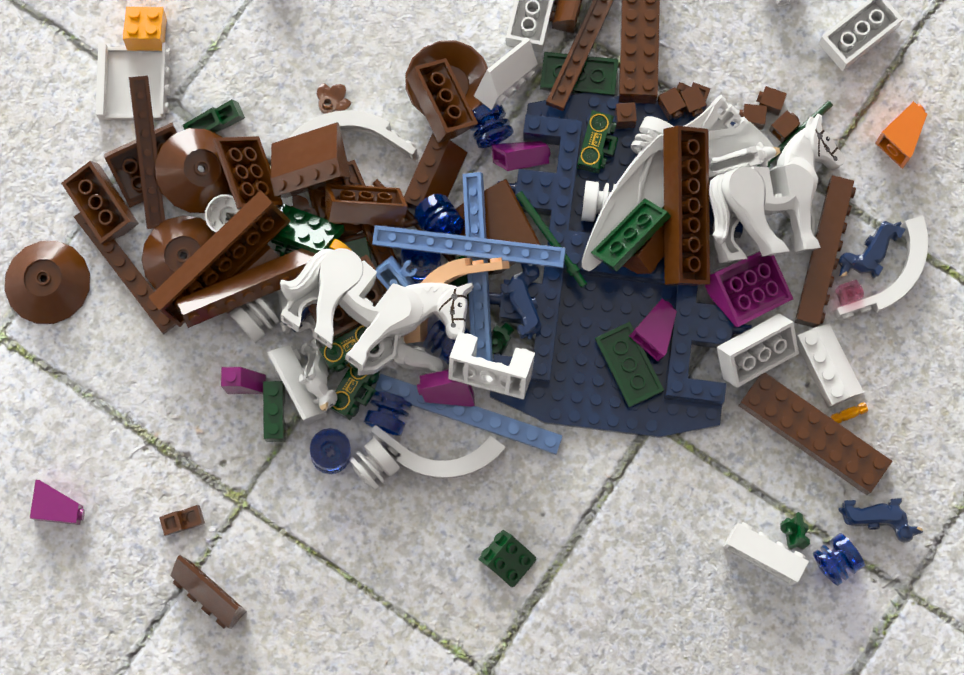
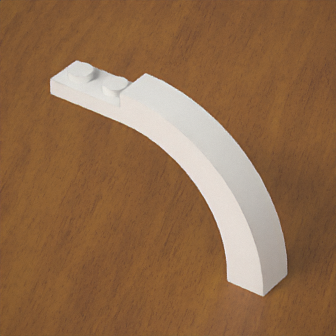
(361, 122)
(917, 248)
(446, 469)

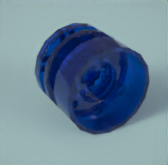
(491, 126)
(438, 215)
(430, 262)
(438, 338)
(388, 412)
(325, 441)
(841, 557)

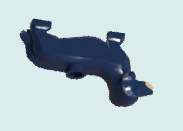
(873, 253)
(521, 300)
(880, 515)

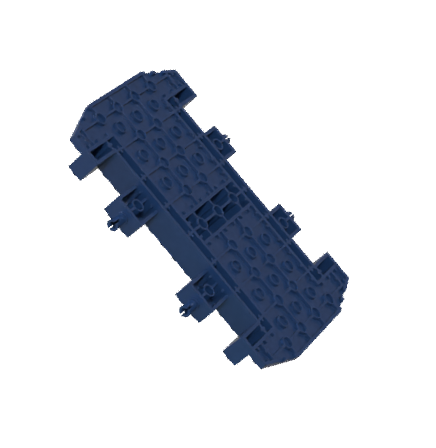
(569, 372)

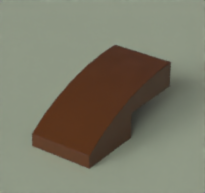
(182, 520)

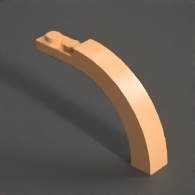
(448, 273)

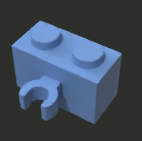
(392, 272)

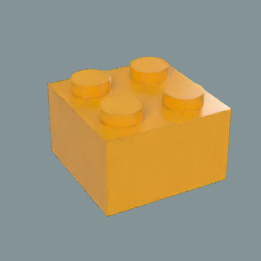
(144, 28)

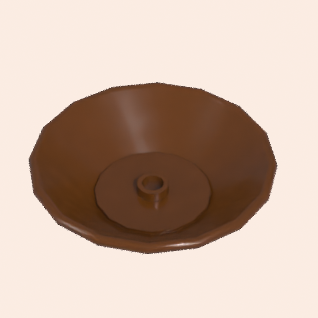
(464, 61)
(179, 173)
(168, 242)
(56, 297)

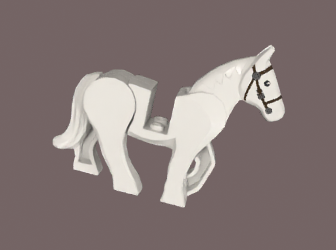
(786, 189)
(342, 279)

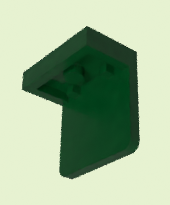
(507, 558)

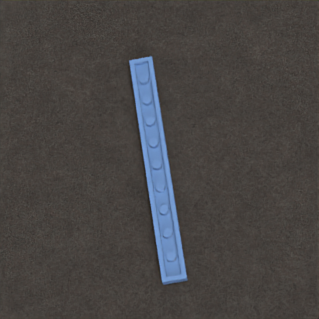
(469, 246)
(478, 298)
(475, 417)

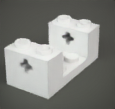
(493, 376)

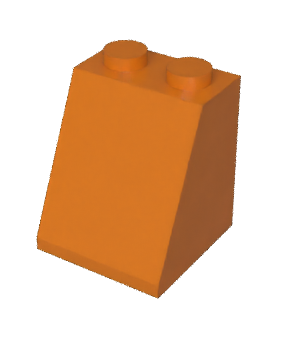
(902, 134)

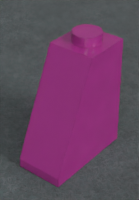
(520, 155)
(656, 329)
(241, 380)
(439, 389)
(54, 506)

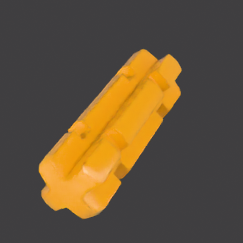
(850, 413)

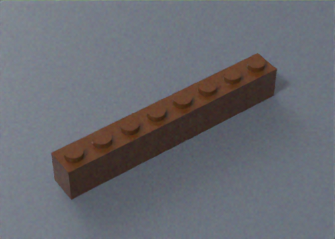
(824, 259)
(242, 288)

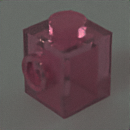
(849, 292)

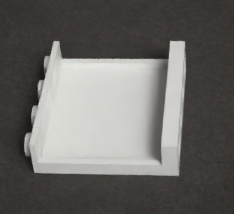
(113, 88)

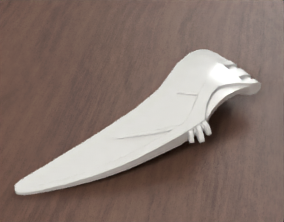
(646, 173)

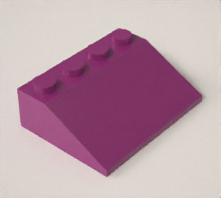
(749, 288)

